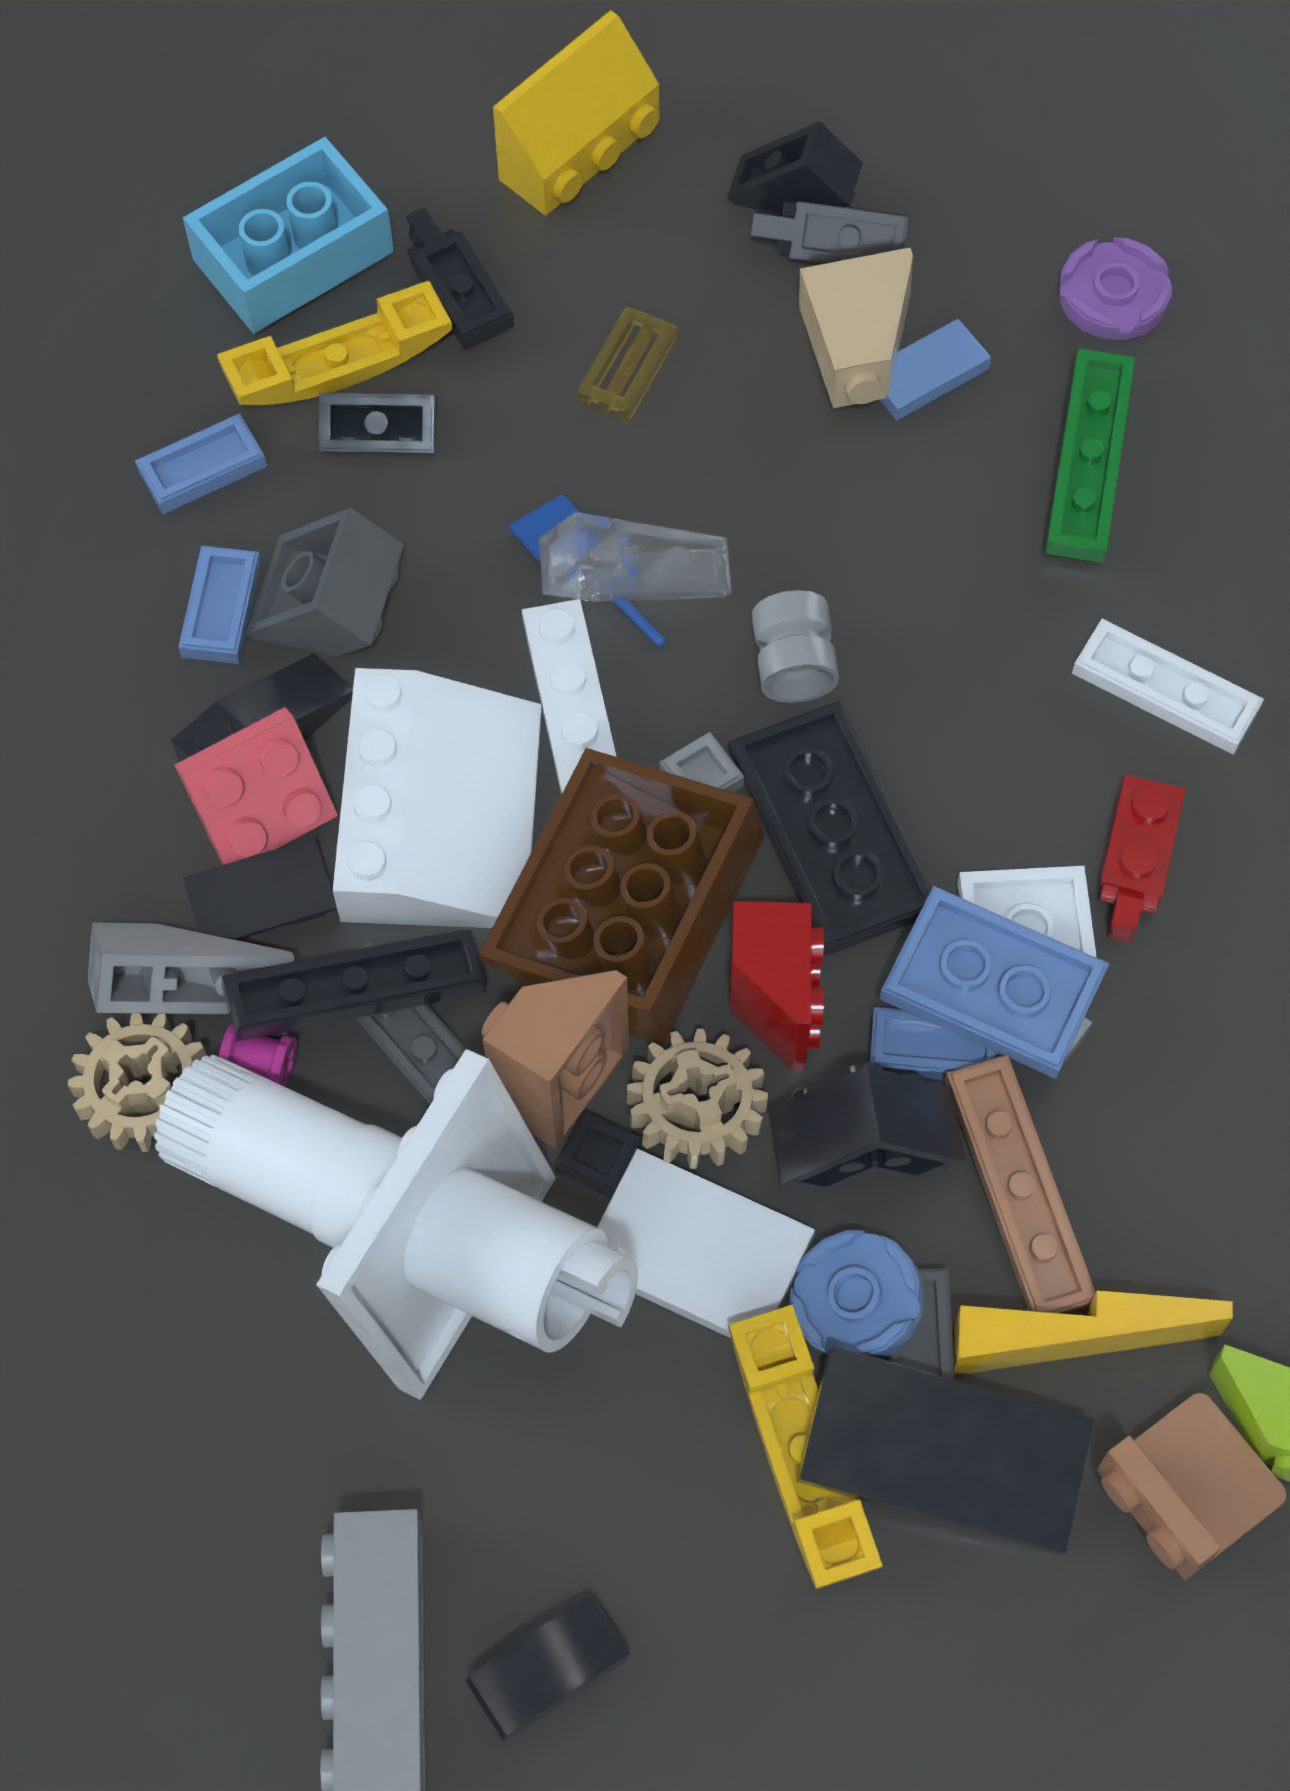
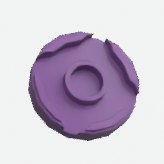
(1115, 289)

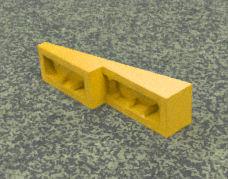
(1114, 1323)

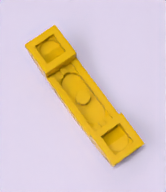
(340, 356)
(782, 1397)

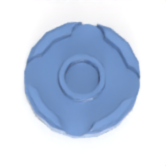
(857, 1294)

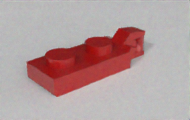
(1139, 852)

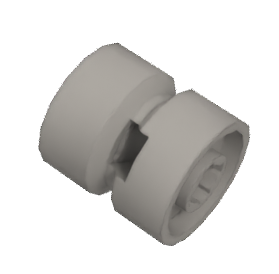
(795, 646)

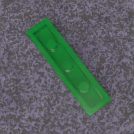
(1090, 456)

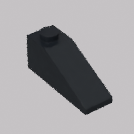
(305, 688)

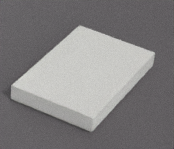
(702, 1244)

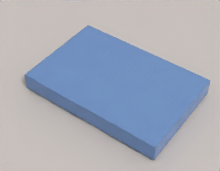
(994, 982)

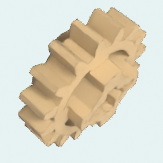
(130, 1053)
(699, 1074)

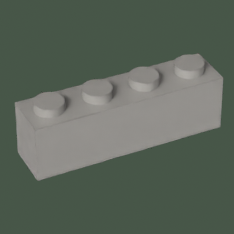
(377, 1652)

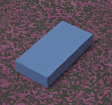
(934, 368)
(201, 463)
(220, 604)
(916, 1046)

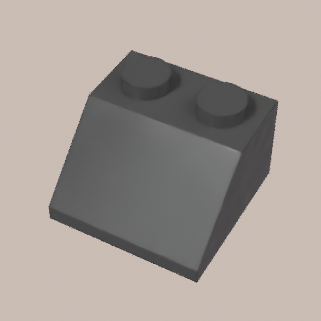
(327, 586)

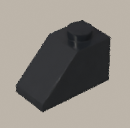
(798, 166)

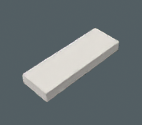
(1167, 686)

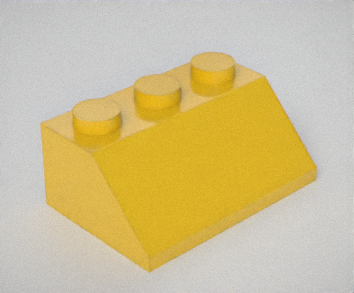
(575, 115)

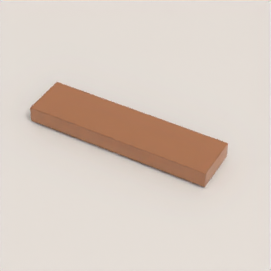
(1020, 1187)

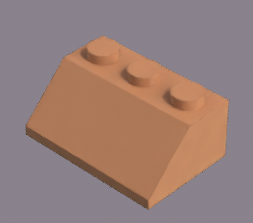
(559, 1048)

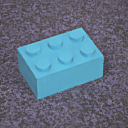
(289, 234)

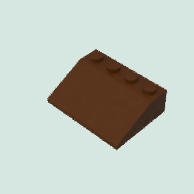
(628, 882)

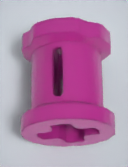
(262, 1055)

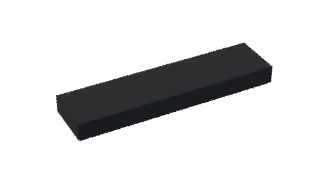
(353, 984)

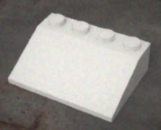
(434, 800)

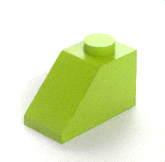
(1259, 1403)

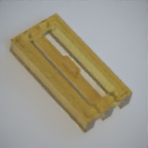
(609, 398)

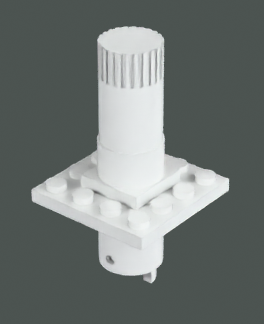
(415, 1222)

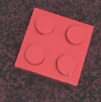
(257, 788)

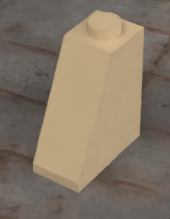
(857, 322)

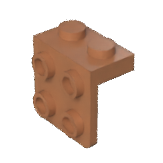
(1191, 1484)

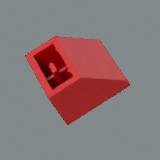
(778, 977)

